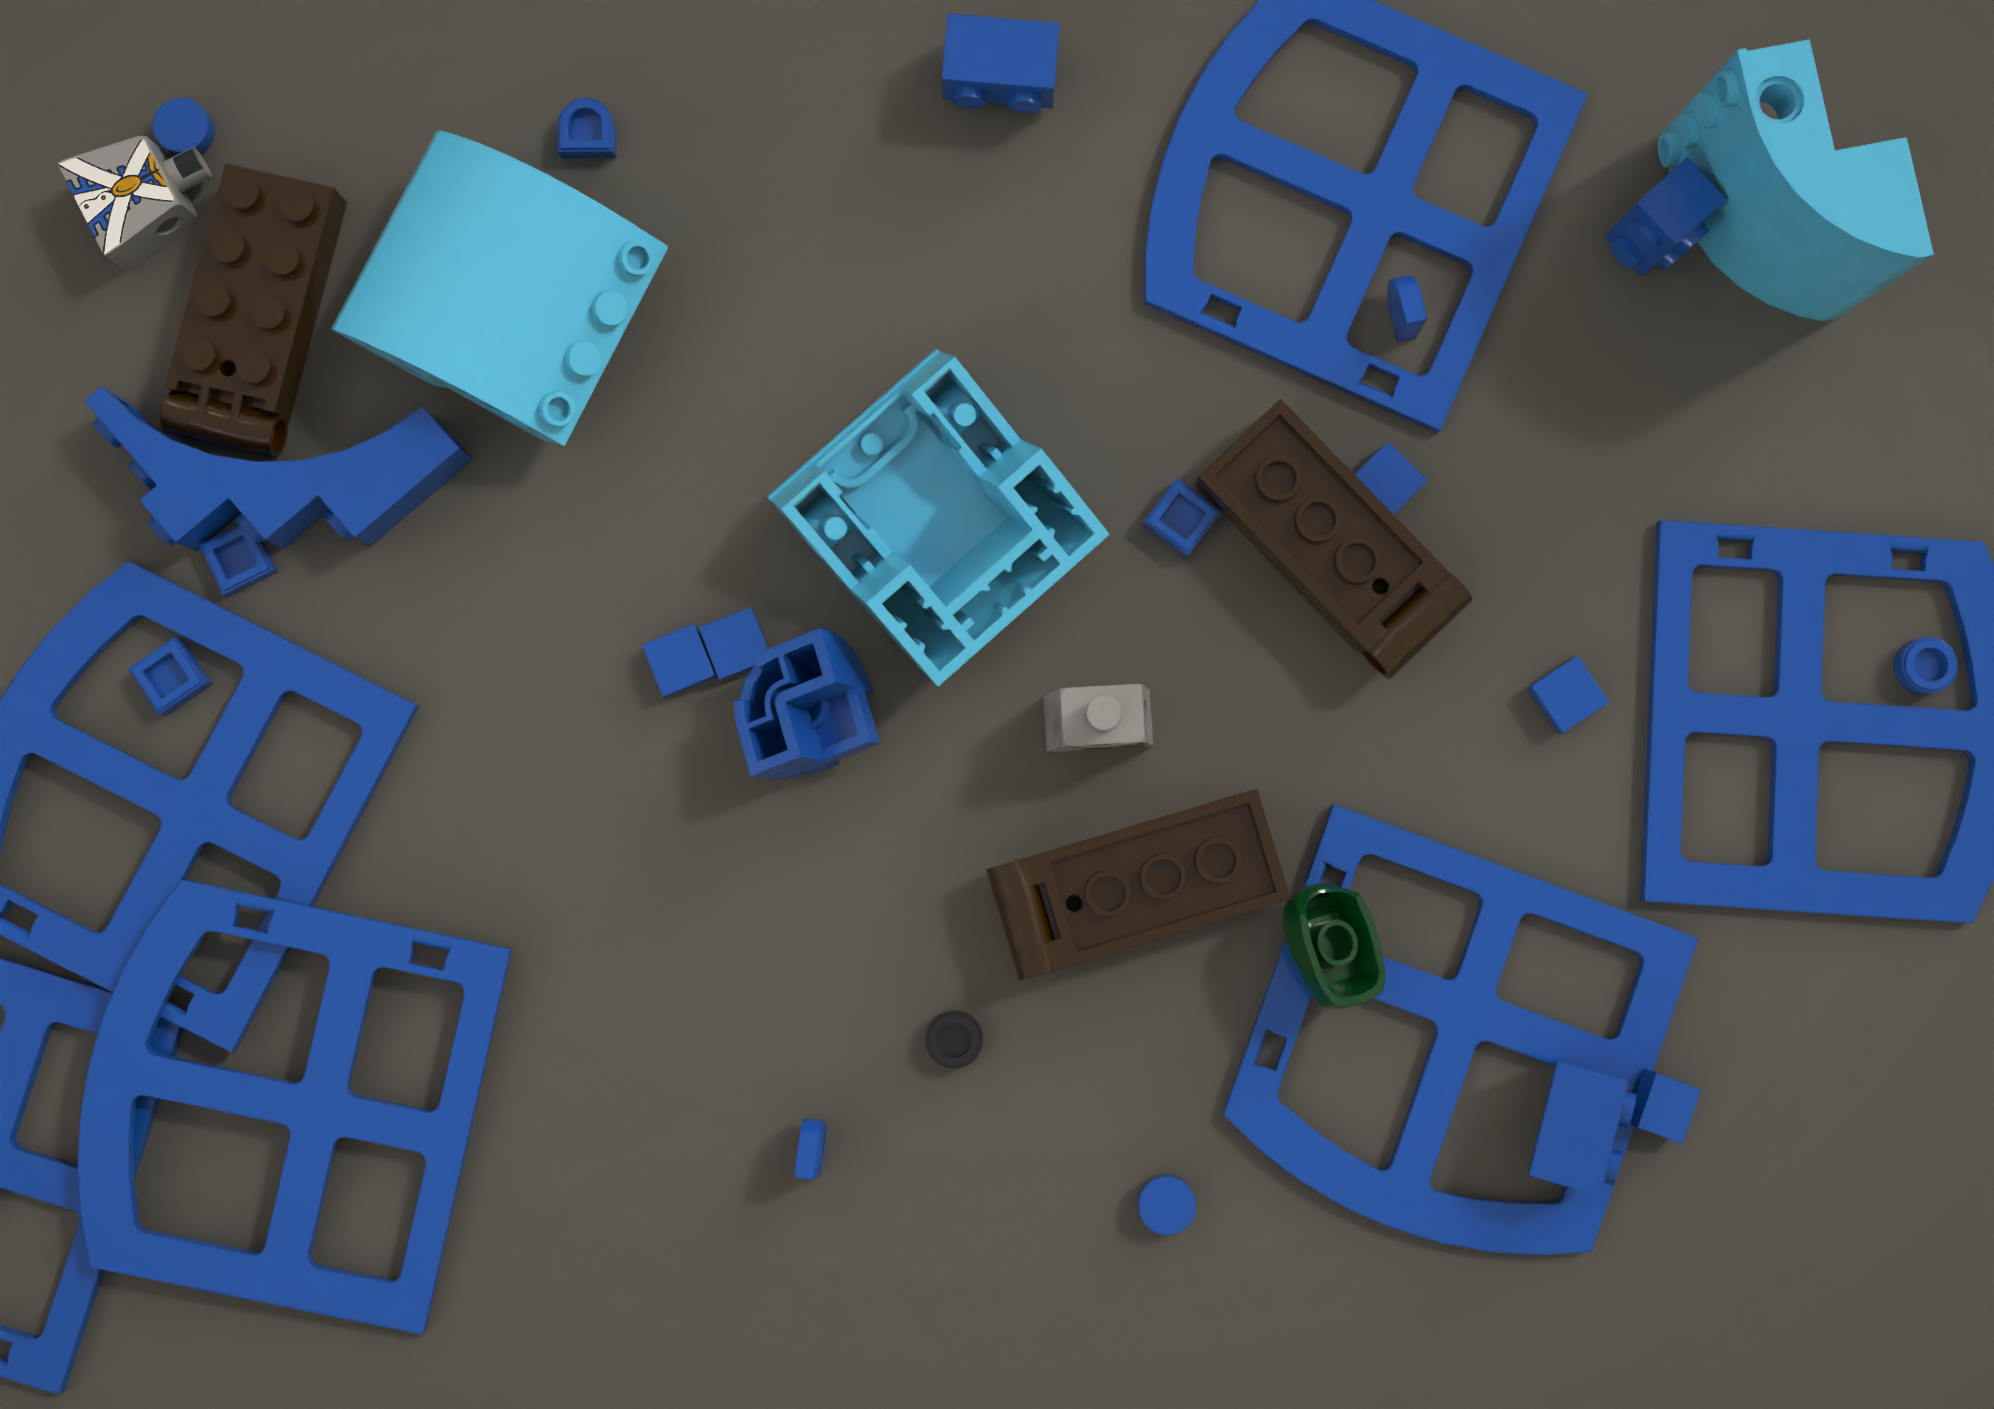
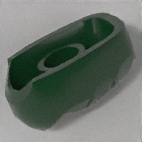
(1334, 945)

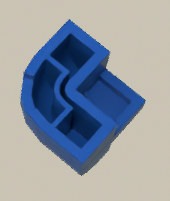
(804, 707)

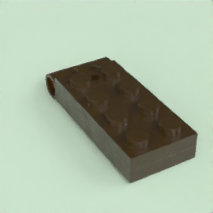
(252, 311)
(1333, 540)
(1138, 884)

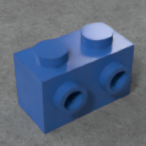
(1000, 62)
(1665, 220)
(1581, 1128)

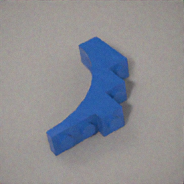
(276, 501)

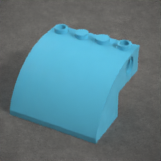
(1799, 218)
(500, 286)
(938, 515)

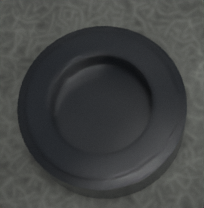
(954, 1039)

